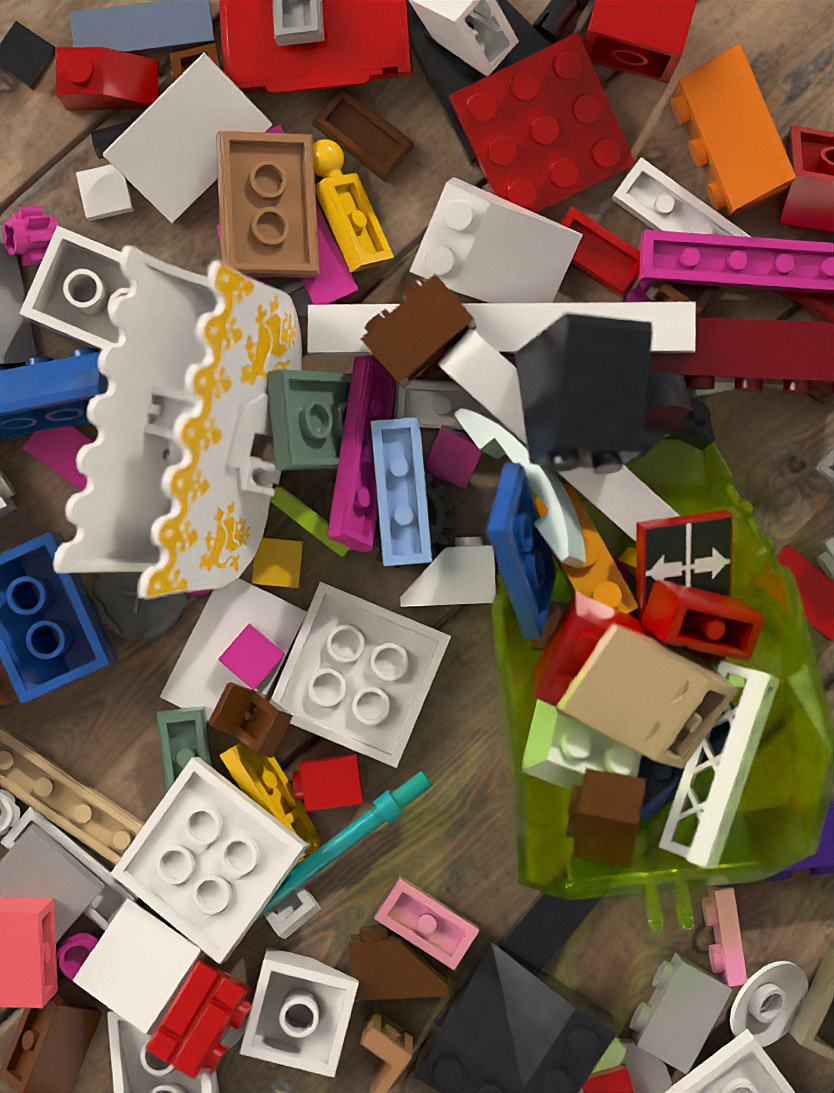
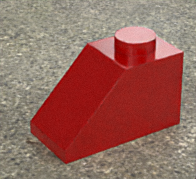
(105, 79)

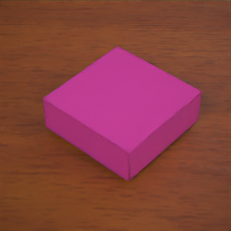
(452, 457)
(251, 656)

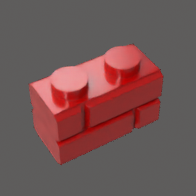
(702, 620)
(200, 1019)

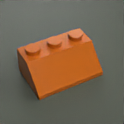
(732, 134)

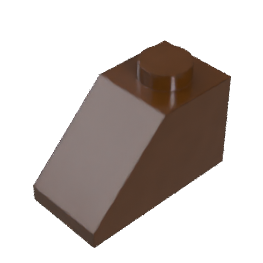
(392, 967)

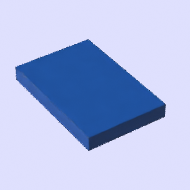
(522, 550)

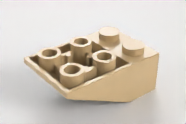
(648, 696)

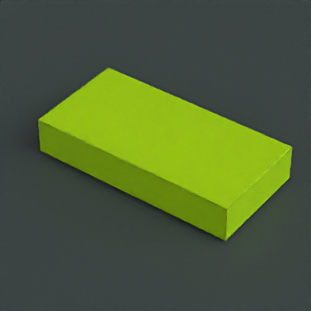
(307, 519)

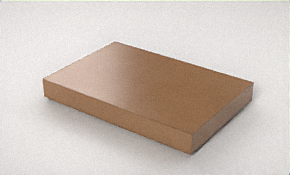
(267, 204)

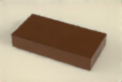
(363, 133)

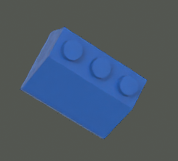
(49, 393)
(47, 622)

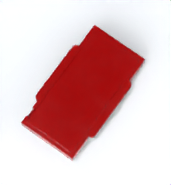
(360, 45)

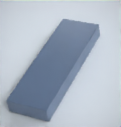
(145, 26)

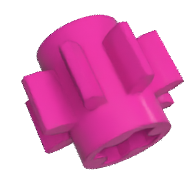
(29, 234)

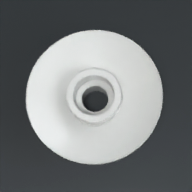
(769, 1002)

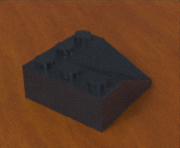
(514, 1032)

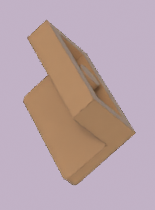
(390, 1043)

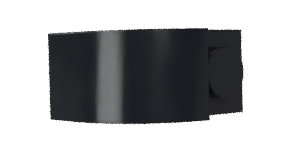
(674, 413)

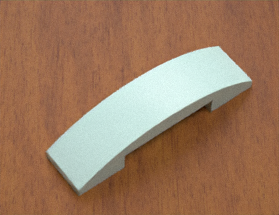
(560, 523)

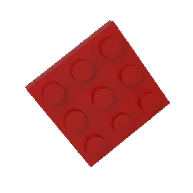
(543, 127)

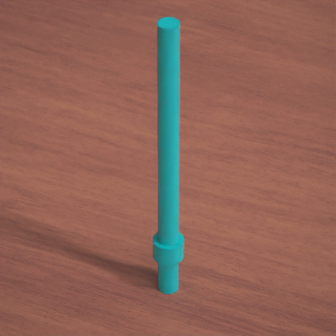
(387, 809)

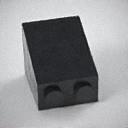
(585, 392)

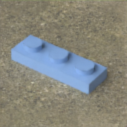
(401, 491)

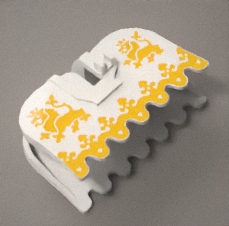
(178, 426)

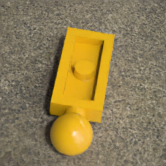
(348, 210)

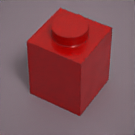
(329, 782)

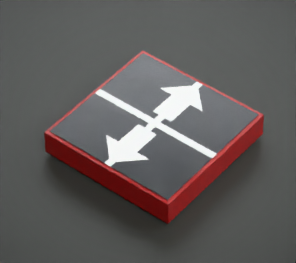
(686, 552)

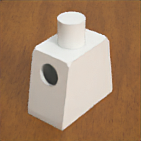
(479, 47)

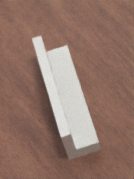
(730, 768)

